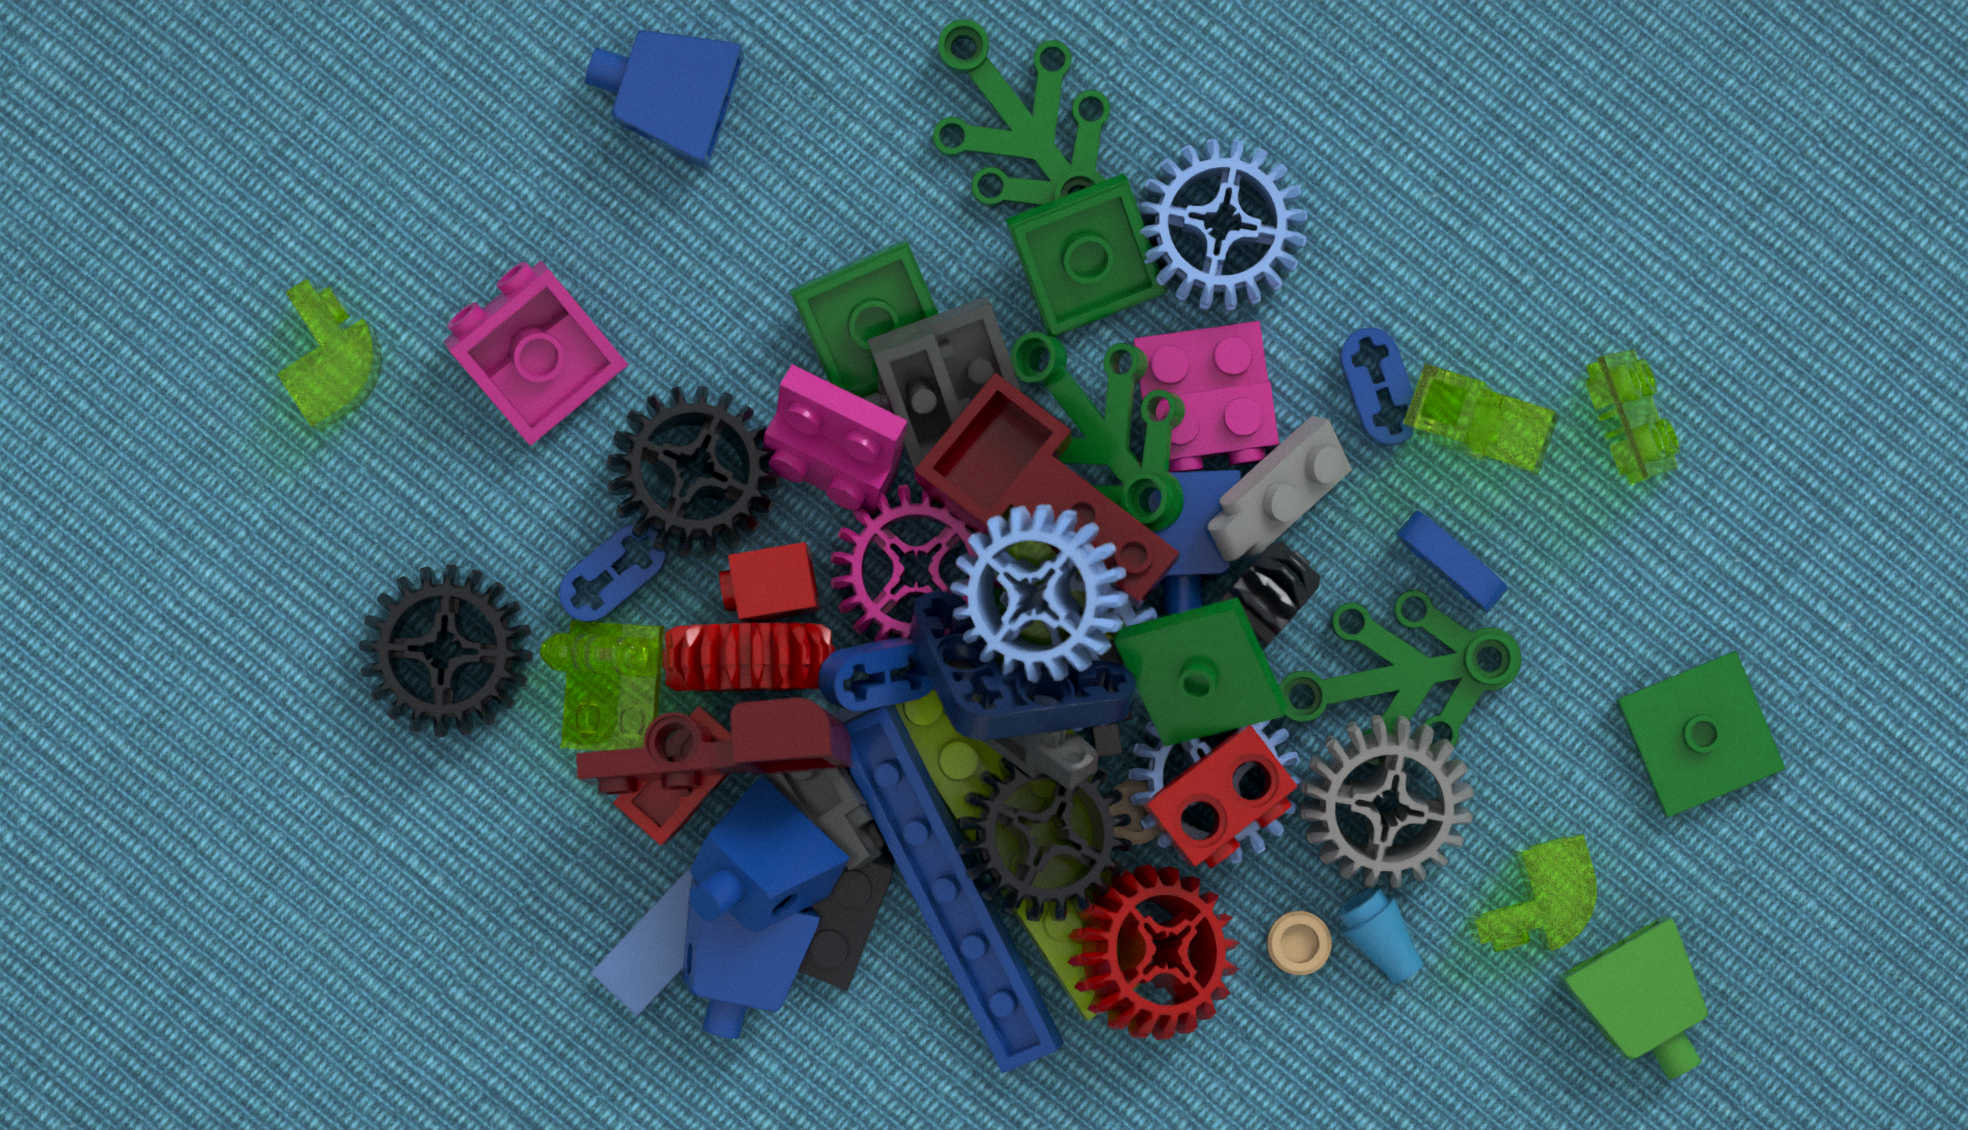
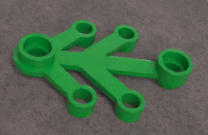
(1030, 134)
(1109, 436)
(1411, 670)

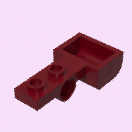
(1007, 457)
(765, 740)

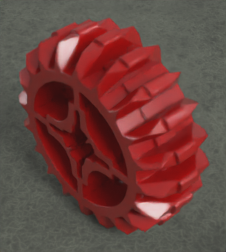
(745, 656)
(1189, 983)

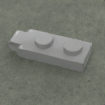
(1279, 490)

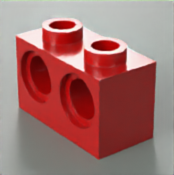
(770, 583)
(1211, 783)
(664, 811)

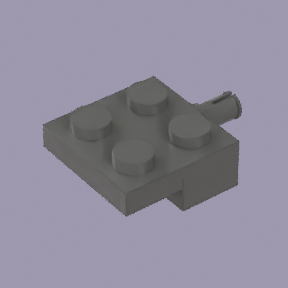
(937, 369)

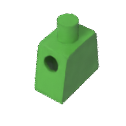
(1643, 996)

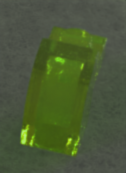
(342, 369)
(1478, 421)
(1559, 894)

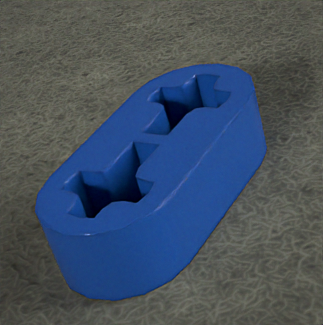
(1363, 391)
(603, 561)
(1451, 561)
(881, 687)

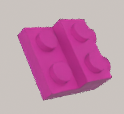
(533, 350)
(1223, 391)
(834, 441)

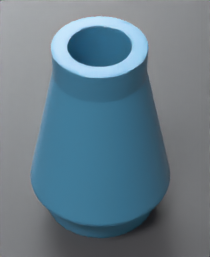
(1380, 933)

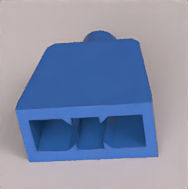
(671, 90)
(1192, 538)
(764, 862)
(743, 966)

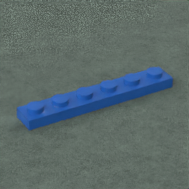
(958, 916)

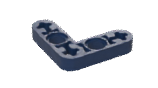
(1002, 709)

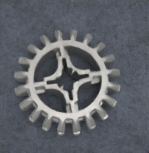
(1411, 808)

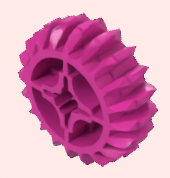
(877, 531)

